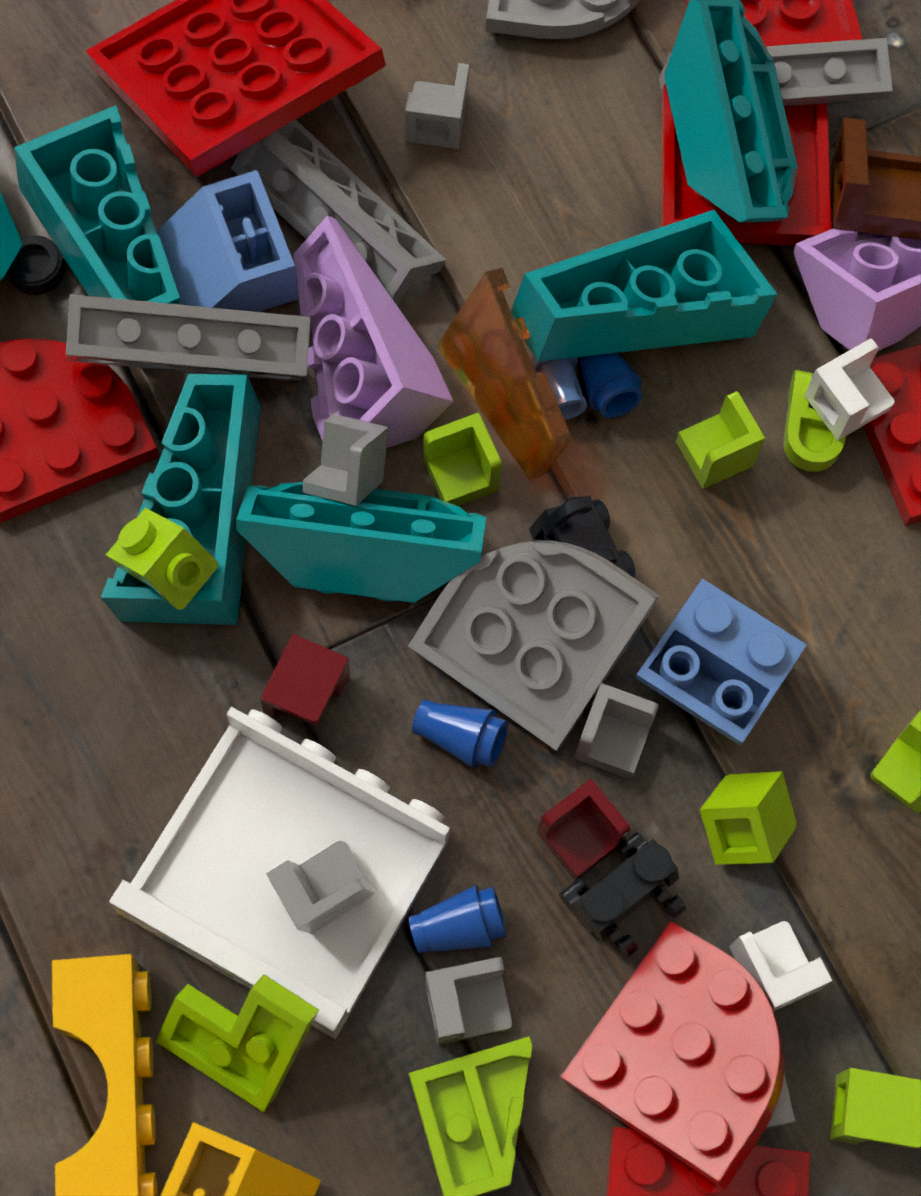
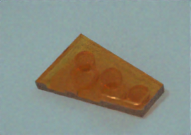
(492, 363)

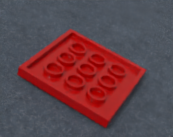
(232, 70)

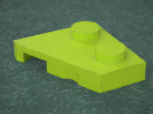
(474, 1116)

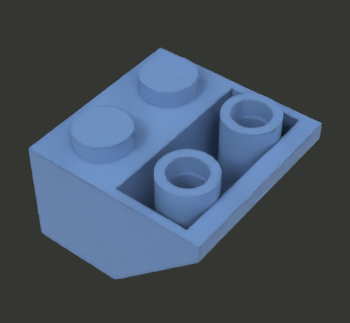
(230, 248)
(721, 662)

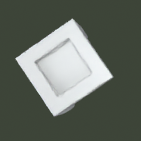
(848, 391)
(780, 965)

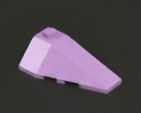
(862, 285)
(362, 344)

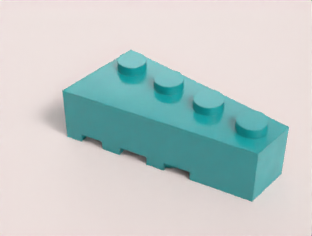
(95, 210)
(646, 293)
(201, 488)

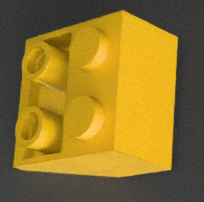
(224, 1167)

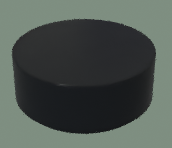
(36, 266)

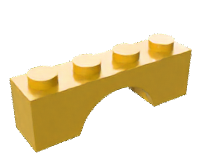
(102, 1006)

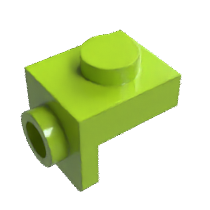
(163, 557)

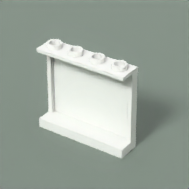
(247, 814)

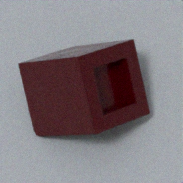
(305, 680)
(583, 829)

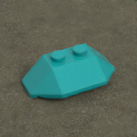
(730, 113)
(380, 549)

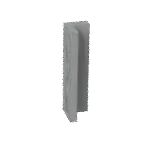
(829, 71)
(312, 183)
(187, 338)

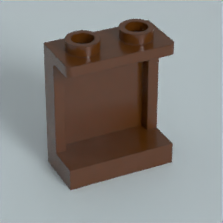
(874, 188)

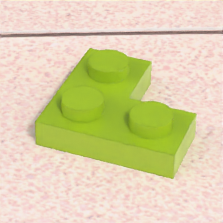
(244, 1051)

